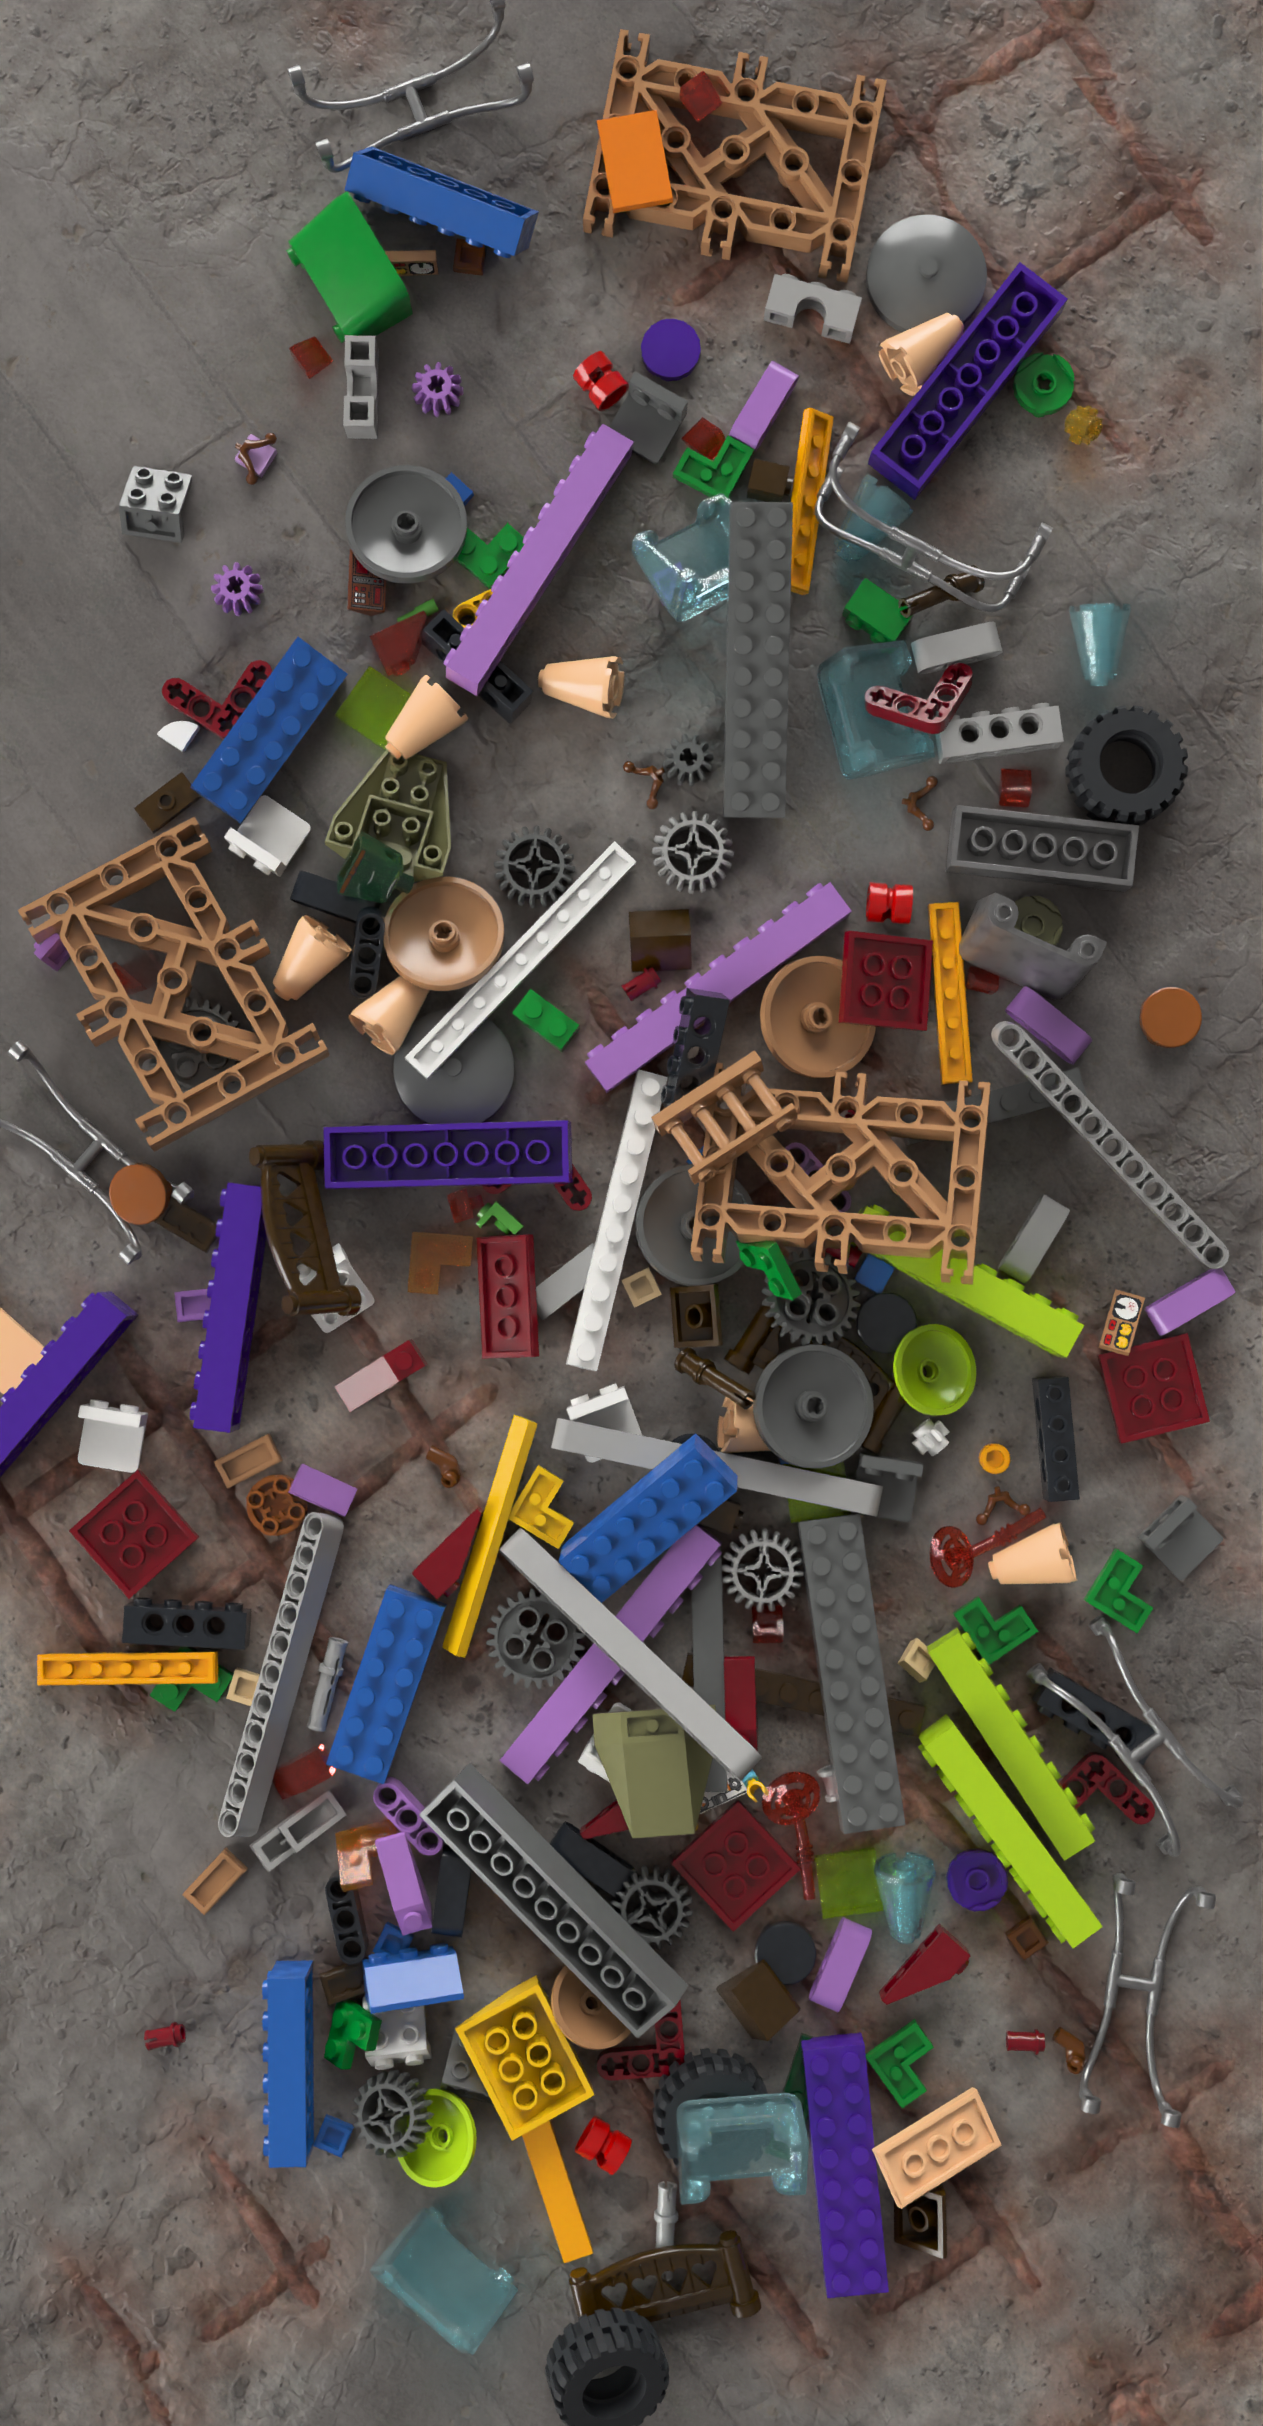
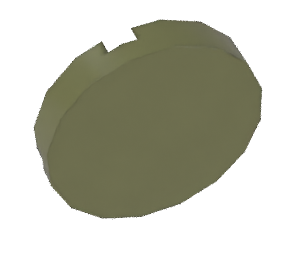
(1039, 918)

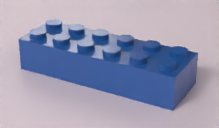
(440, 201)
(268, 730)
(648, 1518)
(386, 1684)
(289, 2064)

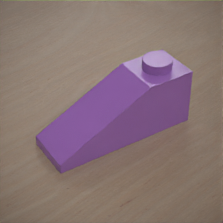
(404, 1883)

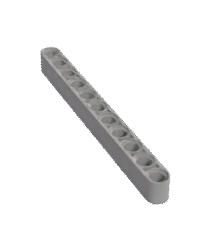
(1122, 1154)
(751, 1473)
(631, 1655)
(280, 1675)

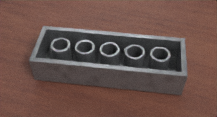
(1042, 848)

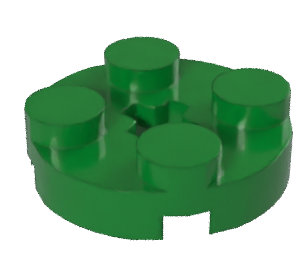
(1045, 367)

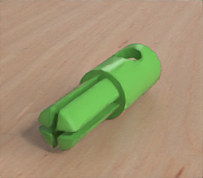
(429, 607)

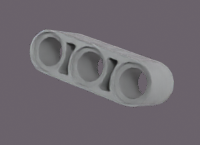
(956, 646)
(1034, 1239)
(563, 1284)

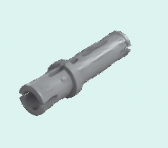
(325, 1691)
(666, 2217)

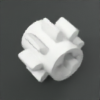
(930, 1437)

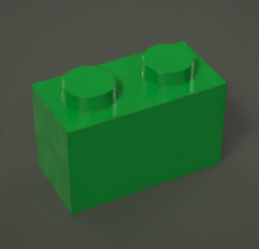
(875, 613)
(546, 1020)

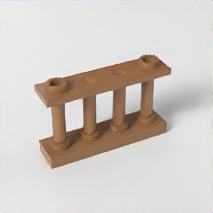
(723, 1088)

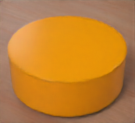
(994, 1458)

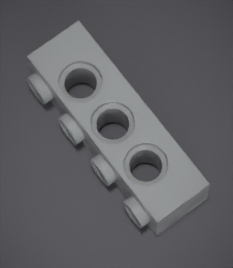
(1043, 717)

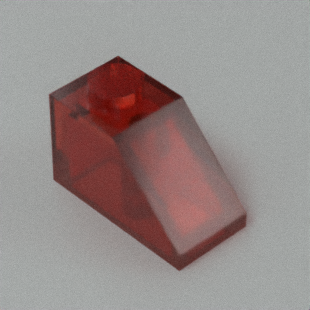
(400, 644)
(303, 1772)

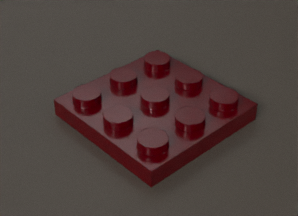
(885, 981)
(1153, 1388)
(134, 1533)
(735, 1865)

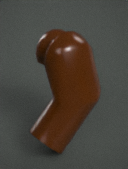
(448, 1466)
(1073, 2048)

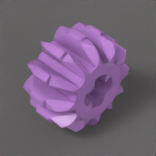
(446, 381)
(248, 583)

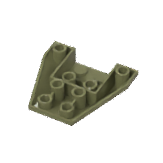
(402, 807)
(653, 1770)

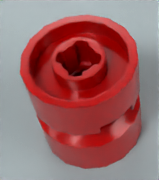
(604, 385)
(889, 903)
(603, 2145)

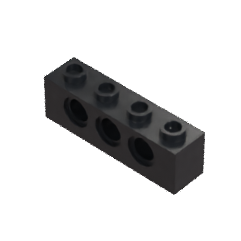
(503, 689)
(708, 1039)
(1055, 1438)
(139, 1630)
(1113, 1716)

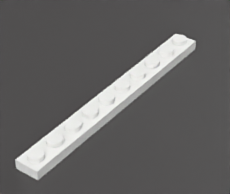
(520, 960)
(616, 1222)

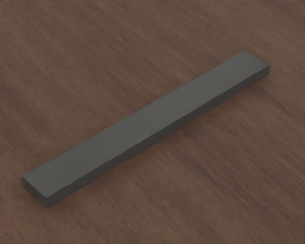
(709, 1652)

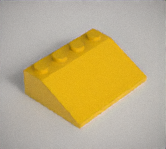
(524, 2058)

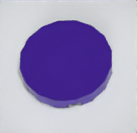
(670, 349)
(977, 1879)

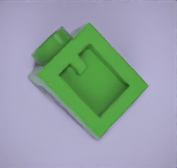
(505, 1220)

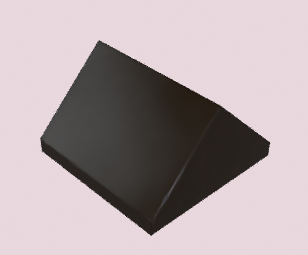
(660, 940)
(696, 1316)
(759, 2001)
(923, 2223)

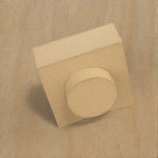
(641, 1287)
(917, 1660)
(243, 1686)

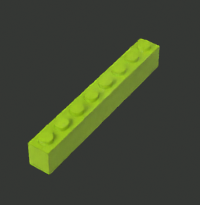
(1011, 1744)

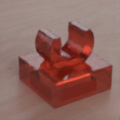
(462, 1206)

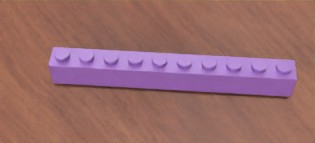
(538, 560)
(729, 976)
(595, 1670)

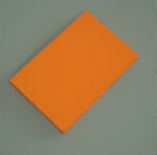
(634, 161)

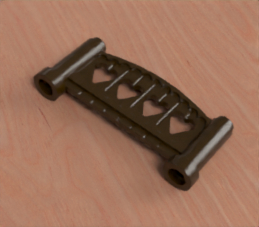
(324, 1291)
(760, 1346)
(729, 2283)

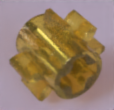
(1083, 425)

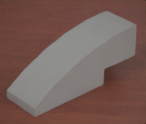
(297, 1830)

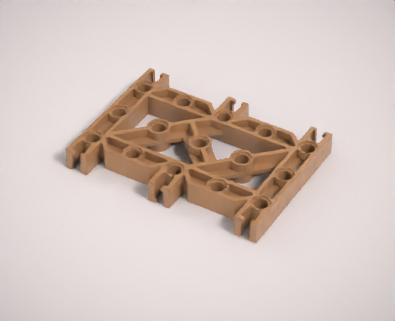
(766, 134)
(92, 914)
(871, 1147)

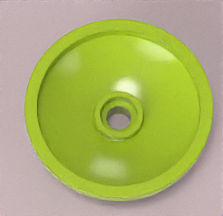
(948, 1367)
(437, 2160)

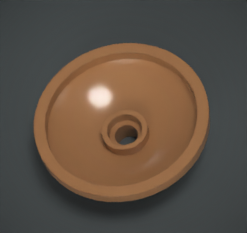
(584, 2026)

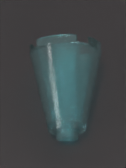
(879, 503)
(1099, 639)
(905, 1892)

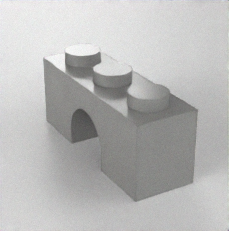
(791, 296)
(362, 387)

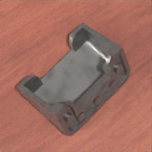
(1021, 958)

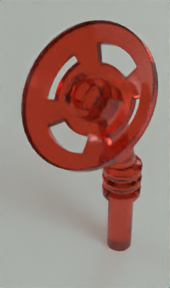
(964, 1556)
(799, 1811)

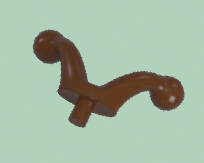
(270, 439)
(652, 771)
(927, 824)
(1004, 1496)

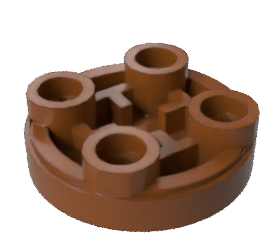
(1170, 1017)
(139, 1193)
(273, 1508)

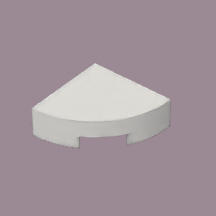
(179, 734)

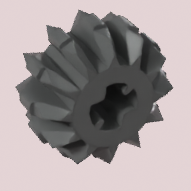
(695, 752)

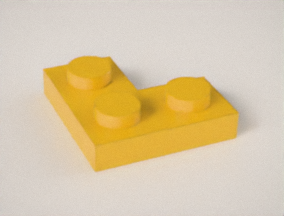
(533, 1510)

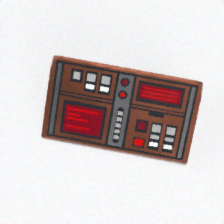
(365, 589)

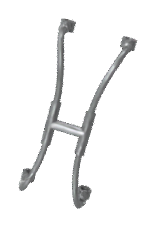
(409, 89)
(916, 545)
(101, 1140)
(1169, 1842)
(1126, 1886)

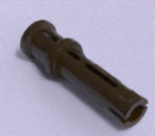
(935, 595)
(705, 1372)

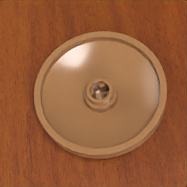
(443, 933)
(803, 1020)

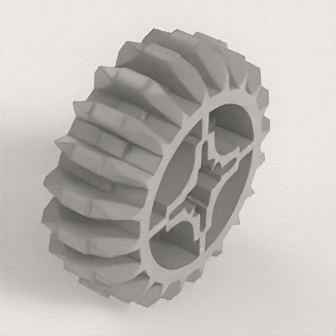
(706, 852)
(777, 1571)

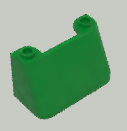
(350, 270)

